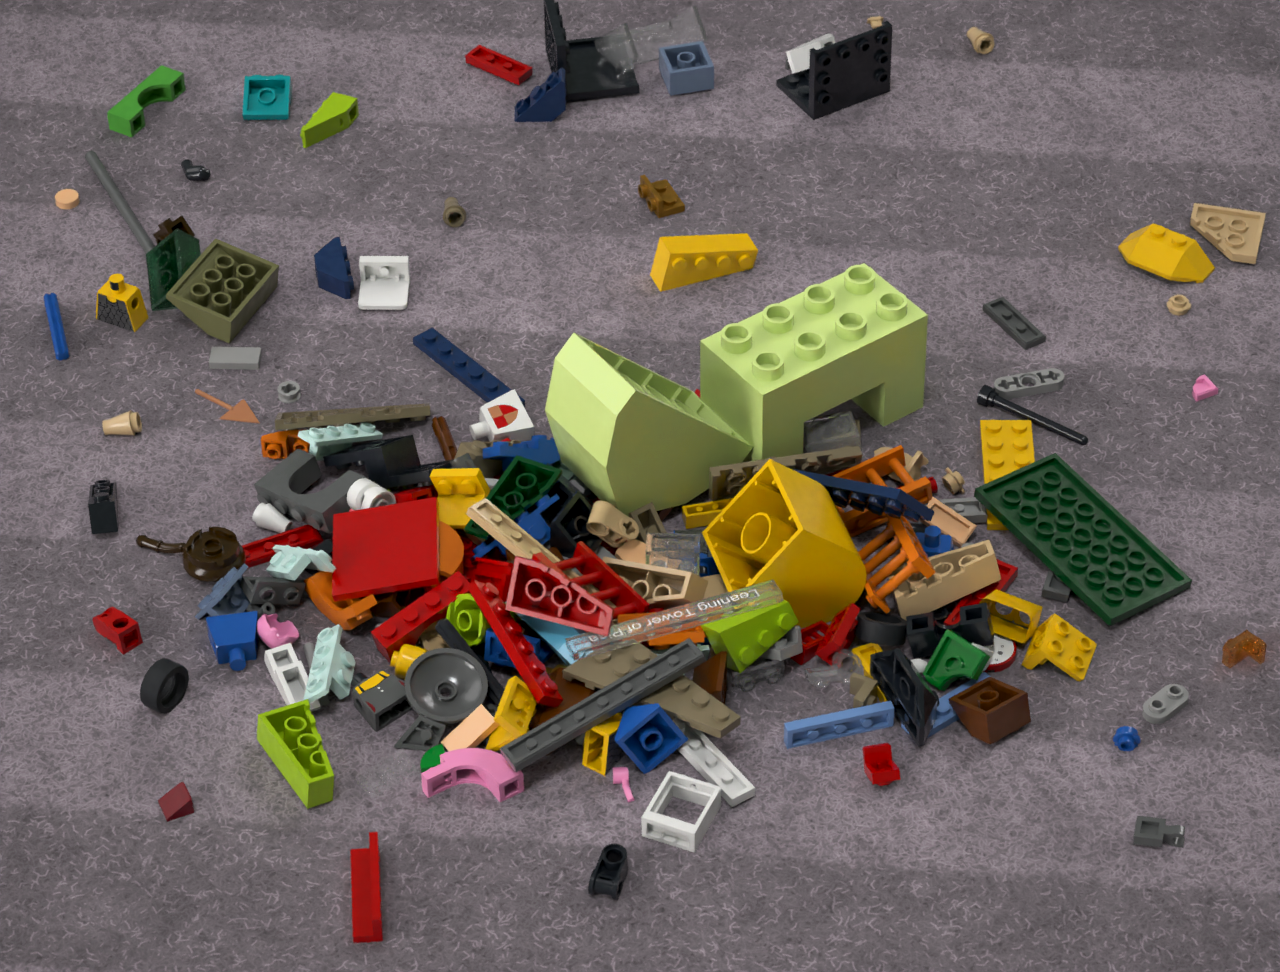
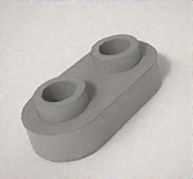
(1165, 704)

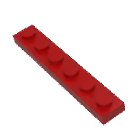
(517, 647)

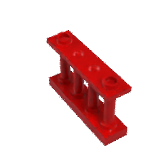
(599, 574)

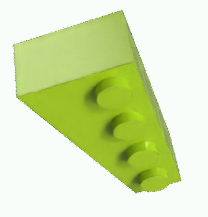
(297, 751)

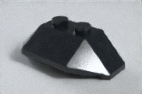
(907, 691)

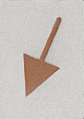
(239, 412)

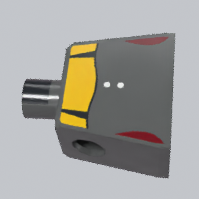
(379, 698)

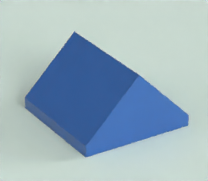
(648, 735)

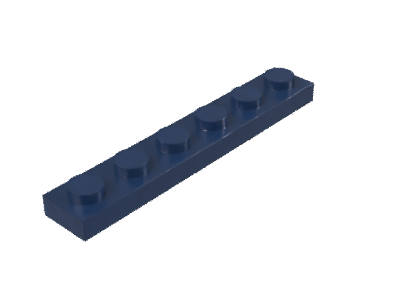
(461, 365)

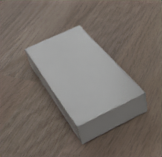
(235, 358)

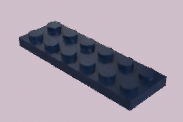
(872, 497)

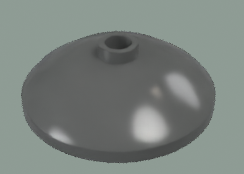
(445, 672)

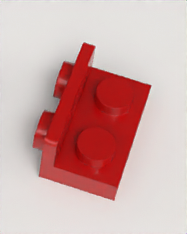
(839, 633)

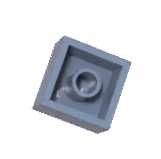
(686, 68)

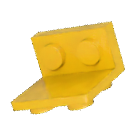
(457, 492)
(1062, 646)
(512, 714)

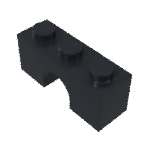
(925, 632)

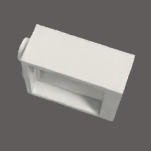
(674, 831)

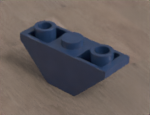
(544, 101)
(333, 270)

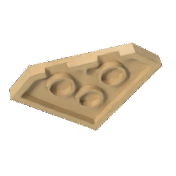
(1230, 230)

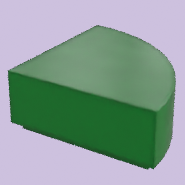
(431, 758)

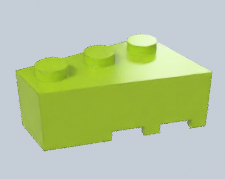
(750, 633)

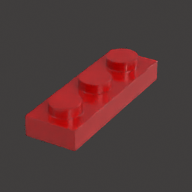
(499, 64)

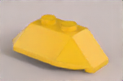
(1166, 254)

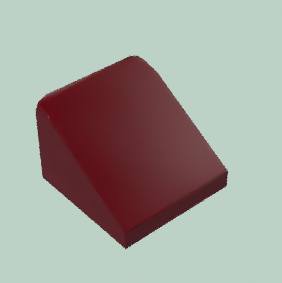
(176, 802)

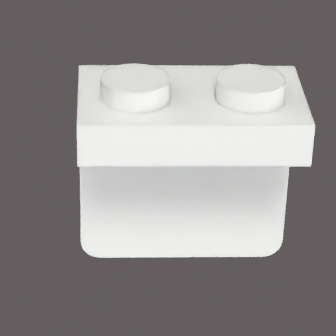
(384, 282)

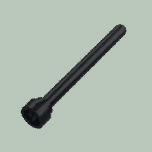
(989, 396)

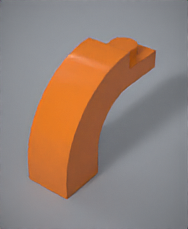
(450, 552)
(347, 612)

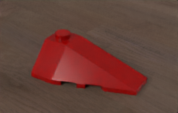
(548, 595)

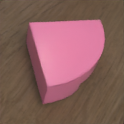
(1203, 388)

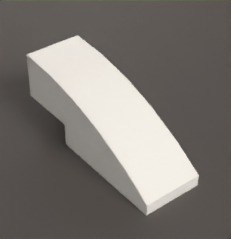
(288, 674)

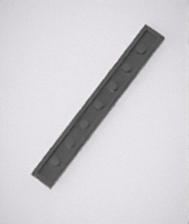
(602, 705)

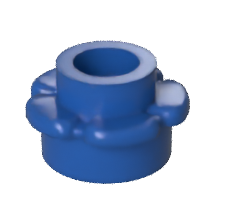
(1126, 738)

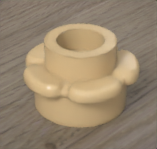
(1178, 305)

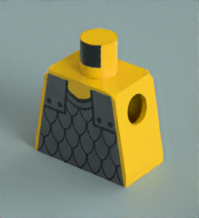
(121, 304)
(600, 748)

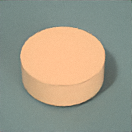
(67, 199)

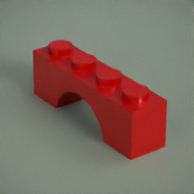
(412, 620)

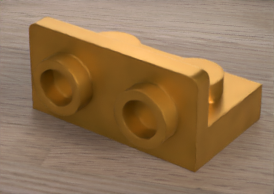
(660, 197)

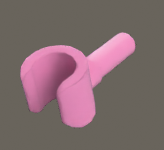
(621, 776)

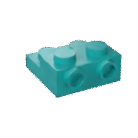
(267, 97)

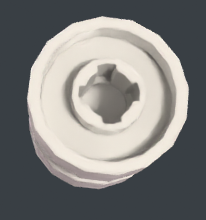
(367, 494)

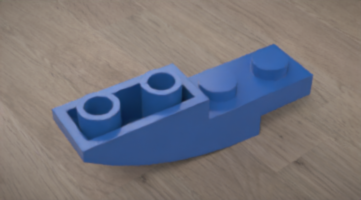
(536, 449)

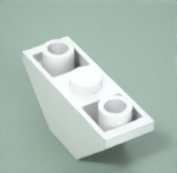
(800, 56)

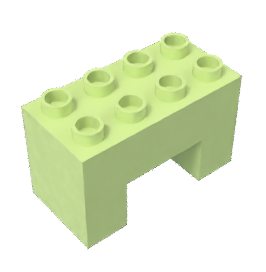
(813, 353)

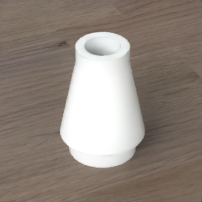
(271, 519)

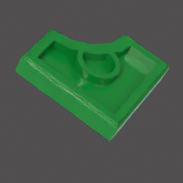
(954, 660)

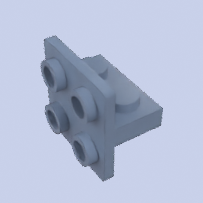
(226, 596)

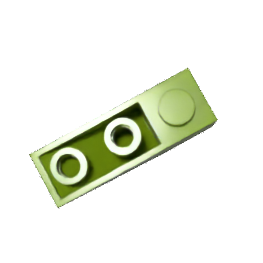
(331, 118)

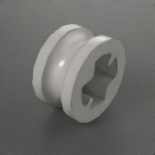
(289, 392)

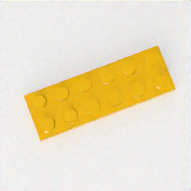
(1004, 448)

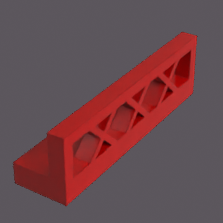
(366, 892)

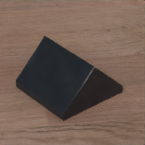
(570, 527)

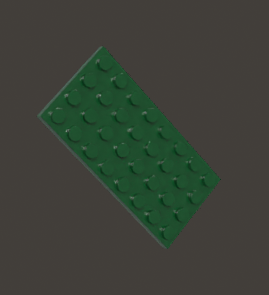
(1082, 539)

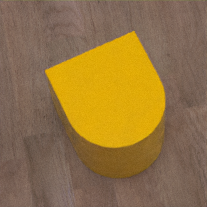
(791, 534)

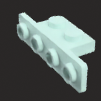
(333, 439)
(291, 561)
(330, 667)

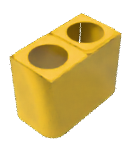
(1007, 628)

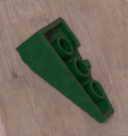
(518, 489)

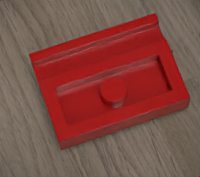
(494, 572)

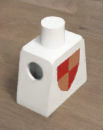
(503, 419)

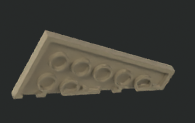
(339, 417)

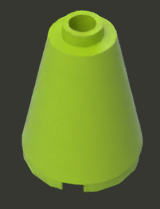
(470, 620)

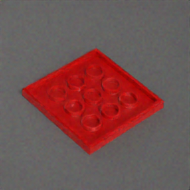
(385, 549)

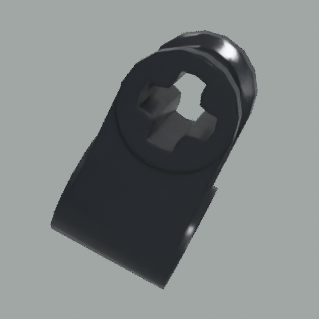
(609, 872)

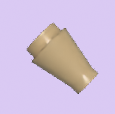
(981, 41)
(123, 424)

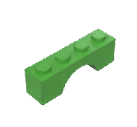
(160, 86)

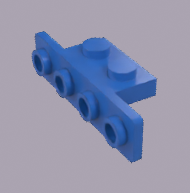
(530, 522)

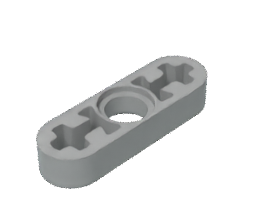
(1043, 380)

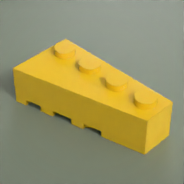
(700, 258)

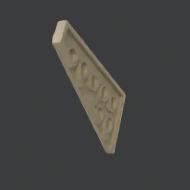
(729, 479)
(678, 698)

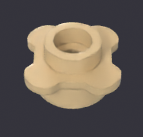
(953, 481)

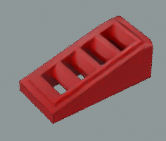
(810, 645)

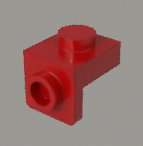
(879, 764)

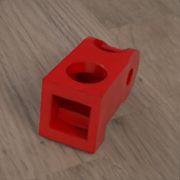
(119, 629)

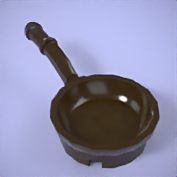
(206, 554)

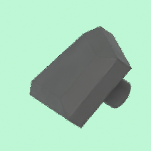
(422, 734)

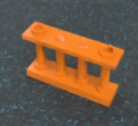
(872, 471)
(911, 550)

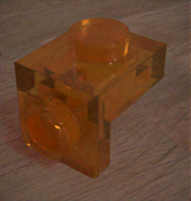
(1243, 646)

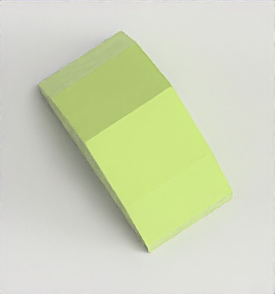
(633, 430)

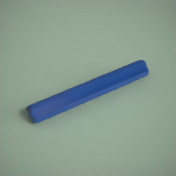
(56, 326)

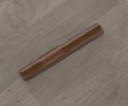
(444, 437)

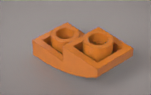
(281, 443)

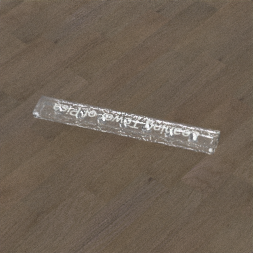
(675, 619)

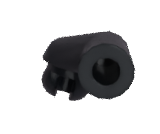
(195, 173)

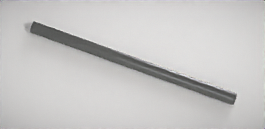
(119, 201)

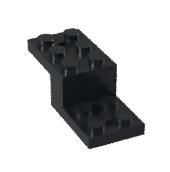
(388, 462)

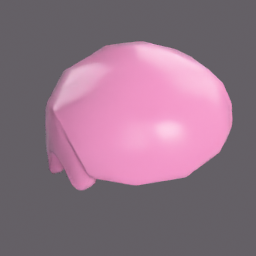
(276, 633)

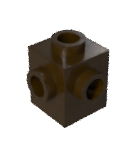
(169, 226)

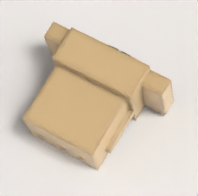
(875, 22)

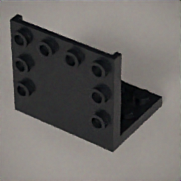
(586, 70)
(843, 73)

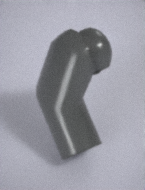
(266, 608)

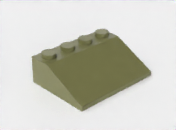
(224, 289)

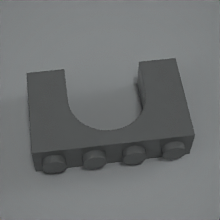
(291, 477)

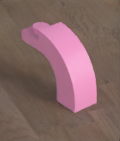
(475, 767)

